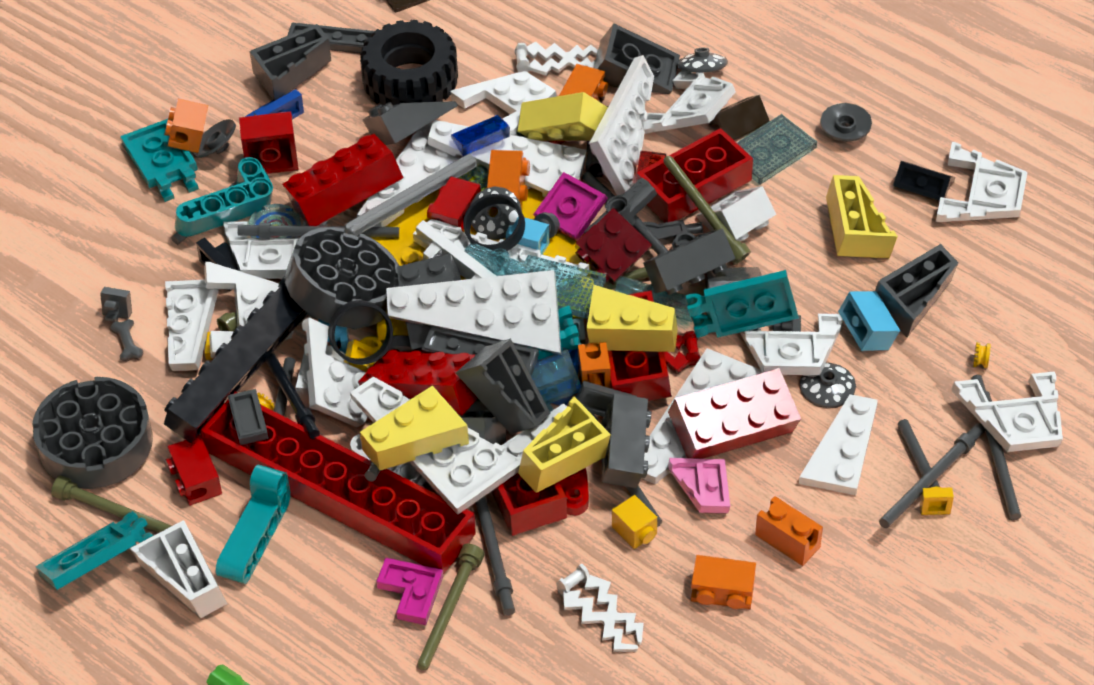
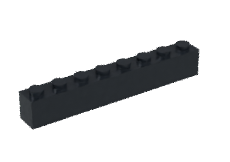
(234, 363)

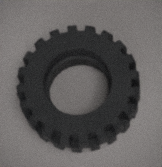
(409, 44)

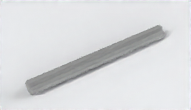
(410, 195)

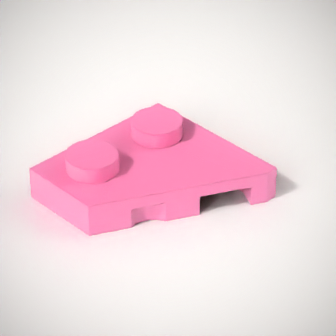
(703, 482)

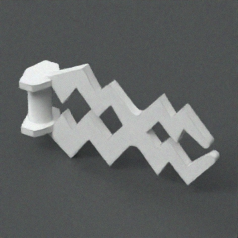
(567, 58)
(609, 618)

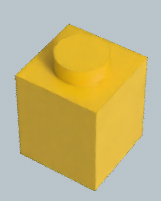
(634, 522)

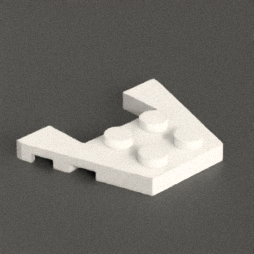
(505, 92)
(695, 106)
(994, 192)
(260, 256)
(248, 291)
(794, 351)
(330, 378)
(1017, 422)

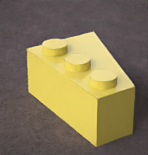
(561, 118)
(856, 222)
(630, 322)
(414, 429)
(564, 447)

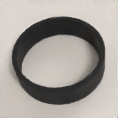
(489, 200)
(383, 349)

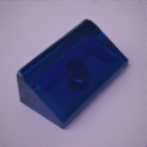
(481, 135)

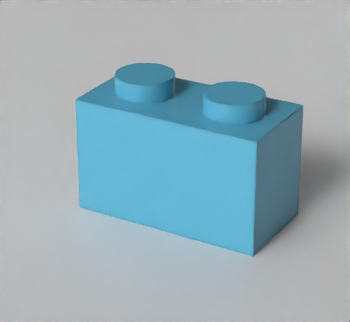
(869, 320)

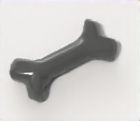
(123, 329)

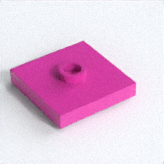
(573, 205)

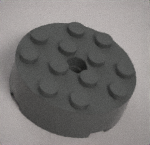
(340, 268)
(93, 432)

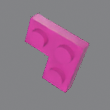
(416, 583)

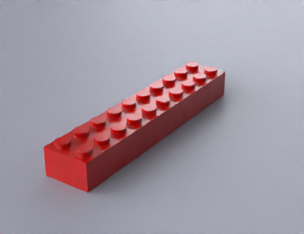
(335, 483)

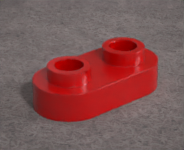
(576, 486)

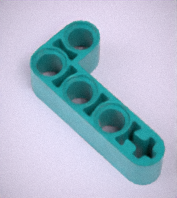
(196, 215)
(256, 525)

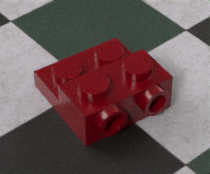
(612, 246)

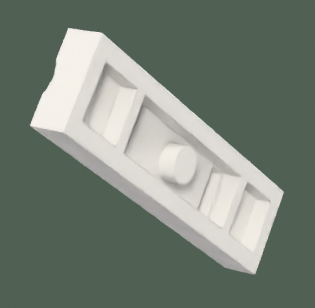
(439, 245)

